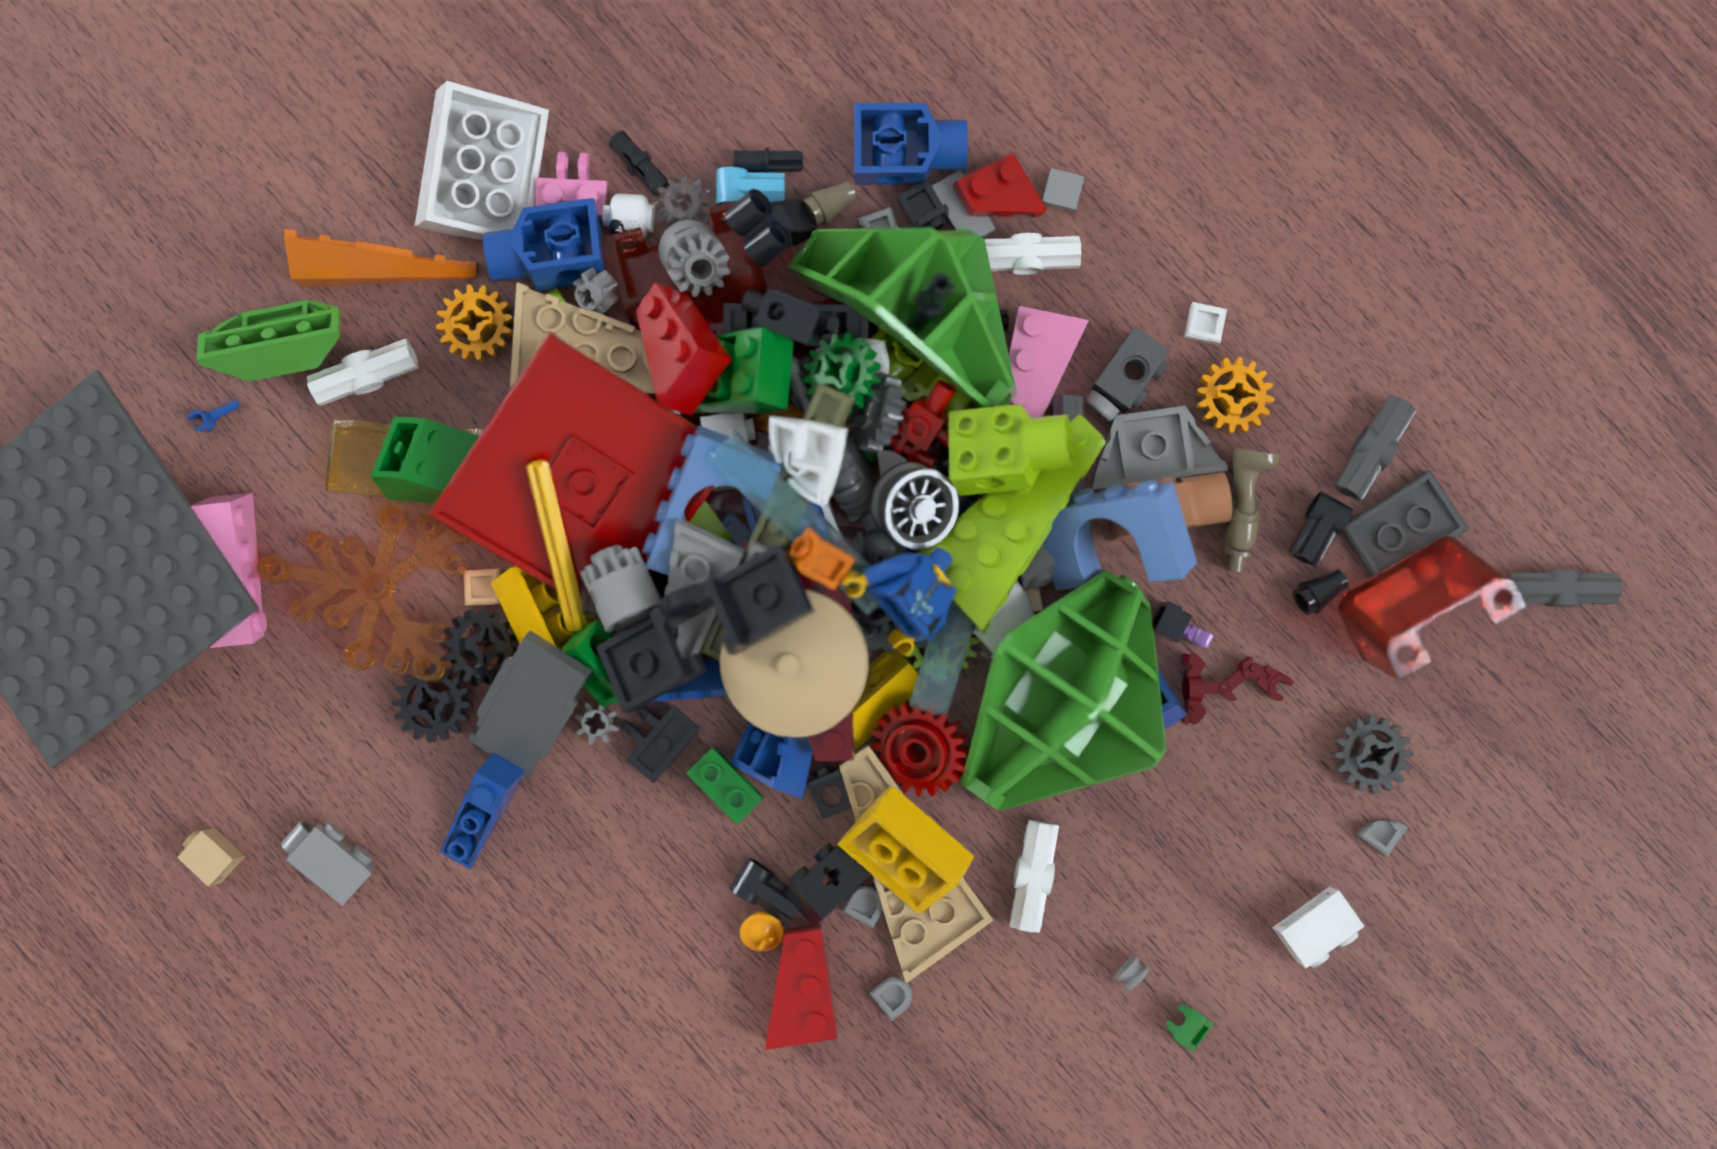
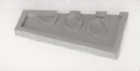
(693, 560)

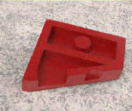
(999, 190)

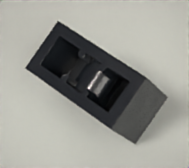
(809, 892)

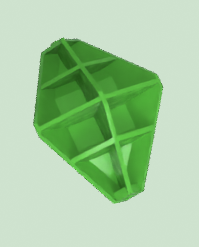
(883, 273)
(1070, 698)

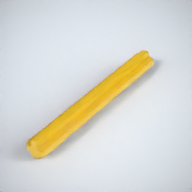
(556, 545)

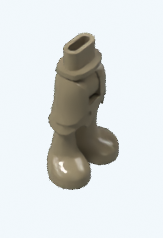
(1243, 528)

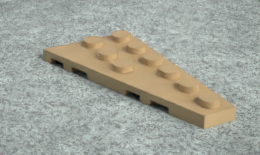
(596, 335)
(944, 925)

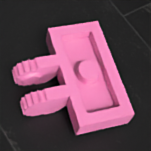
(564, 190)

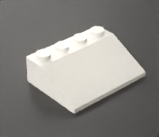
(479, 162)

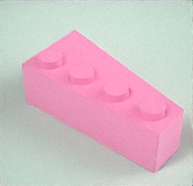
(1039, 355)
(233, 528)

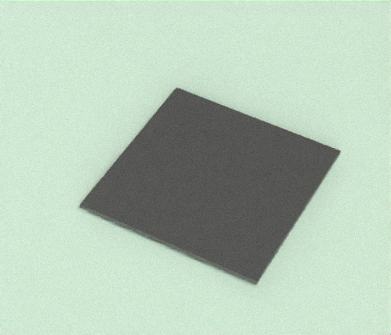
(99, 572)

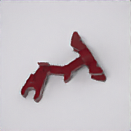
(1194, 688)

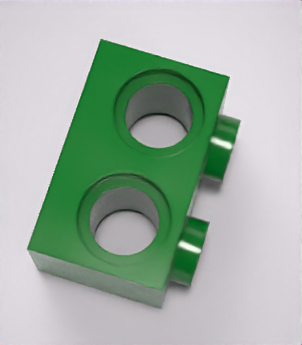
(583, 649)
(725, 785)

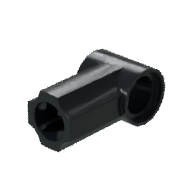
(1324, 520)
(760, 887)

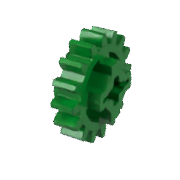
(847, 372)

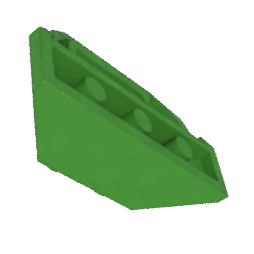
(271, 340)

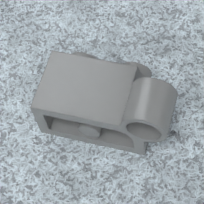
(328, 859)

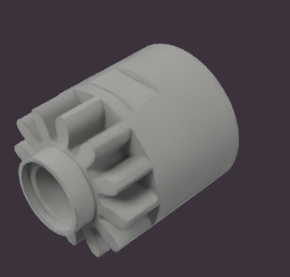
(693, 257)
(620, 587)

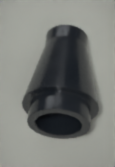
(1317, 593)

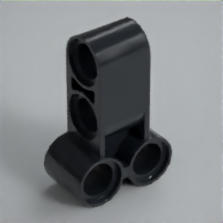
(769, 225)

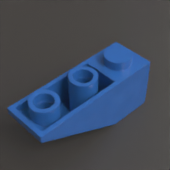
(481, 809)

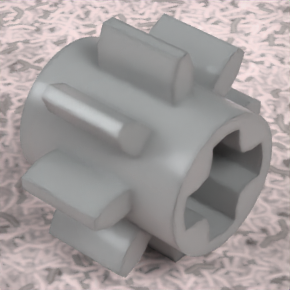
(596, 290)
(588, 728)

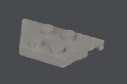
(1154, 448)

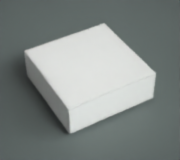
(1205, 323)

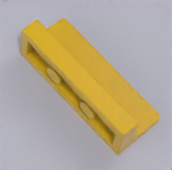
(888, 683)

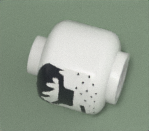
(628, 213)

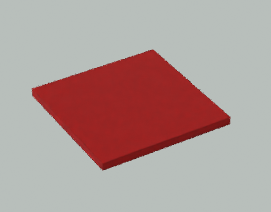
(605, 454)

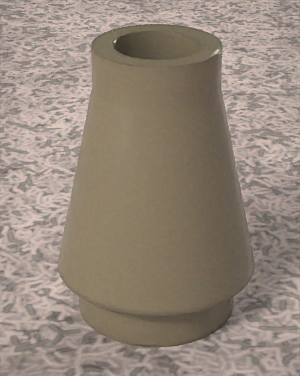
(828, 202)

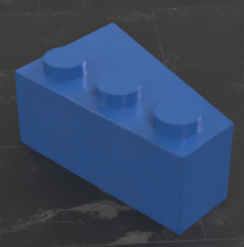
(774, 759)

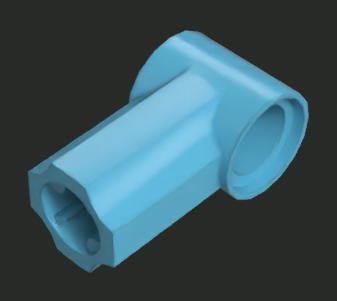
(736, 182)

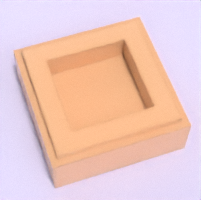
(478, 587)

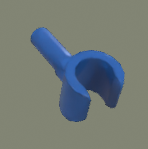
(210, 418)

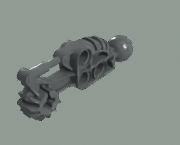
(854, 478)

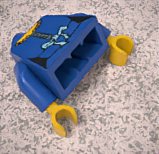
(910, 592)

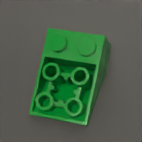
(755, 376)
(419, 459)

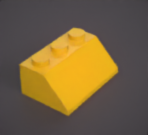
(532, 607)
(906, 850)

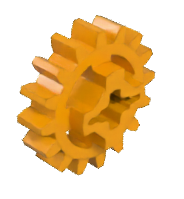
(473, 309)
(1249, 396)

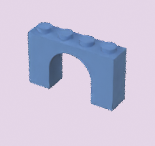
(694, 475)
(1145, 511)

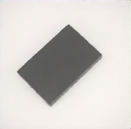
(1403, 524)

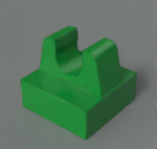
(1193, 1030)

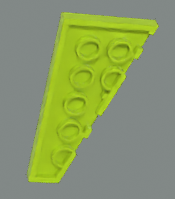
(1006, 529)

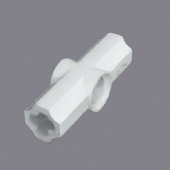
(1033, 253)
(362, 372)
(1033, 876)

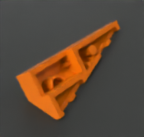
(348, 263)

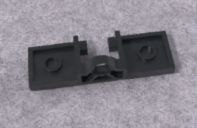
(750, 602)

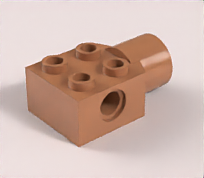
(1201, 499)

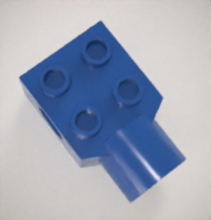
(905, 144)
(548, 245)

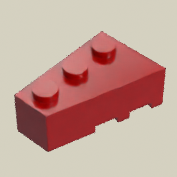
(679, 348)
(803, 992)

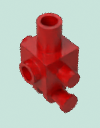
(924, 425)

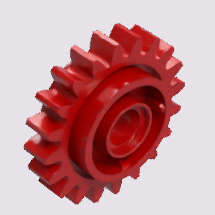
(913, 768)

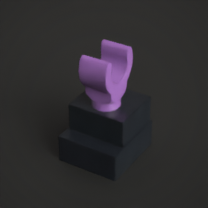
(1174, 624)

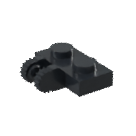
(662, 743)

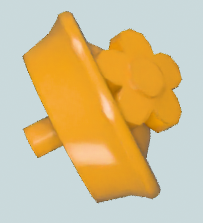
(761, 931)

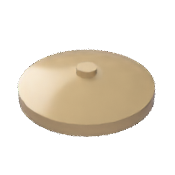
(801, 675)

